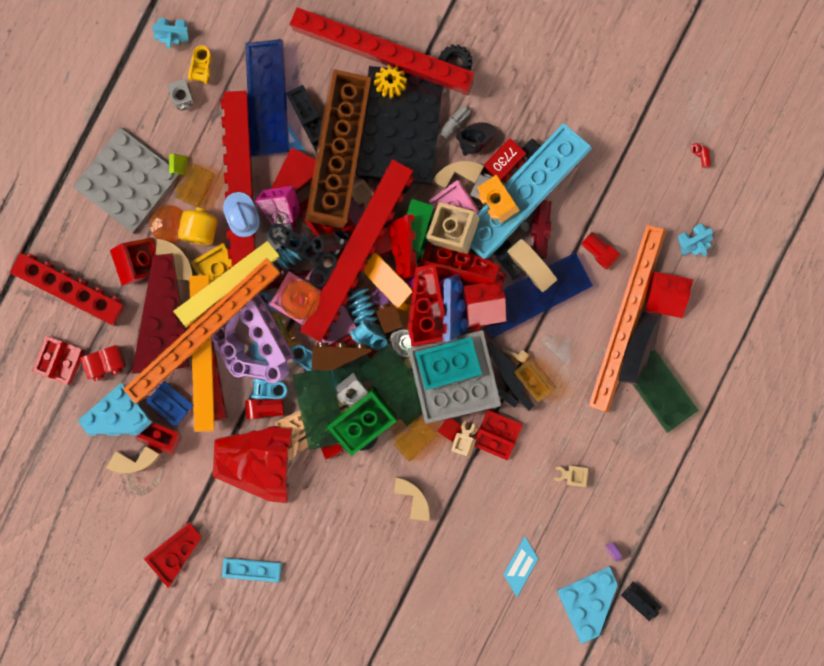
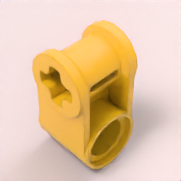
(200, 66)

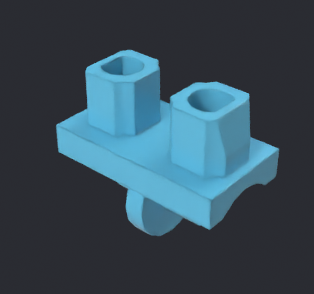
(170, 34)
(698, 243)

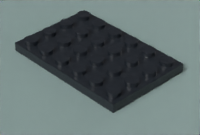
(400, 129)

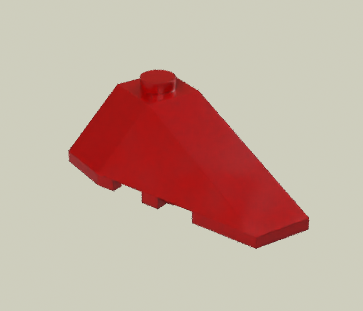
(468, 266)
(426, 308)

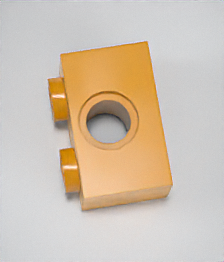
(505, 207)

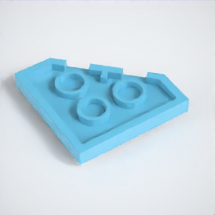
(115, 415)
(589, 602)

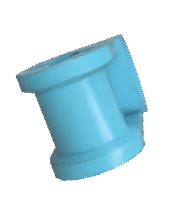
(370, 334)
(306, 360)
(266, 390)

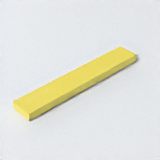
(215, 291)

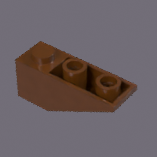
(332, 357)

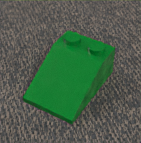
(362, 422)

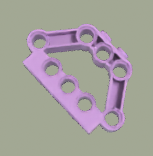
(271, 336)

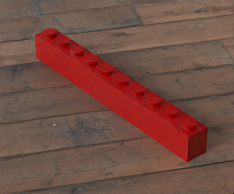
(382, 51)
(238, 163)
(357, 250)

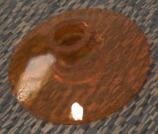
(158, 219)
(292, 295)

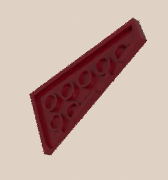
(159, 323)

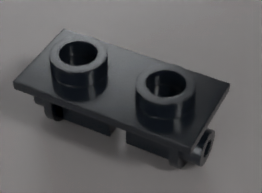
(641, 601)

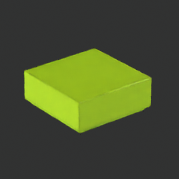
(178, 164)

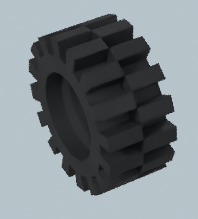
(457, 51)

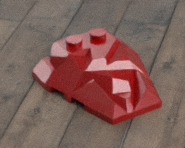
(255, 462)

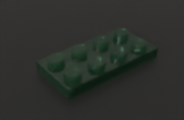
(394, 383)
(664, 394)
(317, 406)

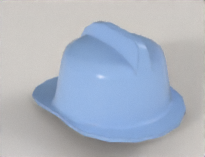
(241, 214)

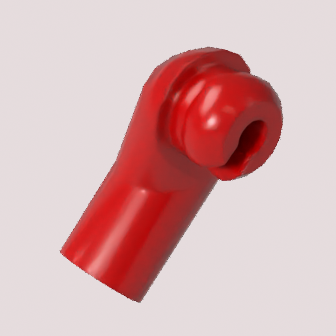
(703, 153)

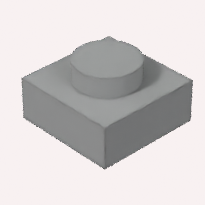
(275, 245)

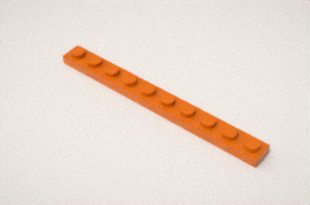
(627, 318)
(202, 330)

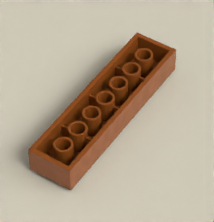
(338, 149)

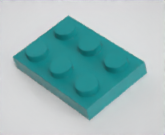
(448, 363)

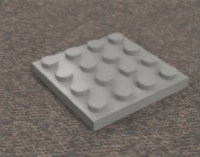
(126, 180)
(462, 396)

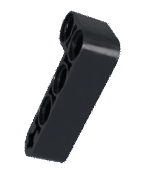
(301, 251)

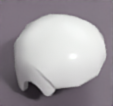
(400, 342)

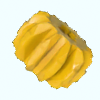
(390, 74)

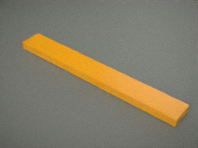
(202, 371)

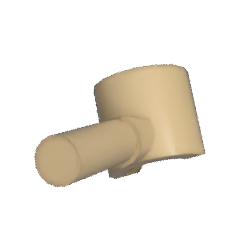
(522, 357)

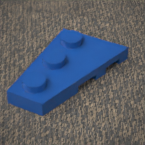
(455, 315)

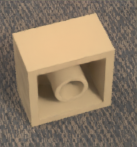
(453, 228)

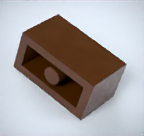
(389, 318)

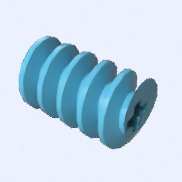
(287, 256)
(361, 305)

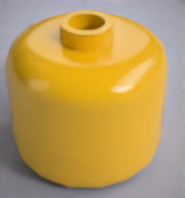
(198, 227)

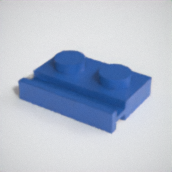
(169, 403)

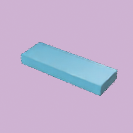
(251, 569)

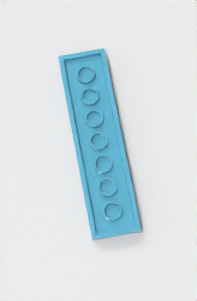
(530, 187)

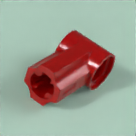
(604, 254)
(262, 408)

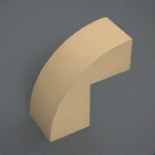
(465, 170)
(182, 262)
(532, 264)
(124, 464)
(419, 507)

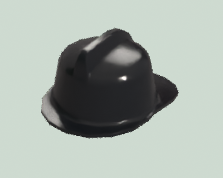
(474, 137)

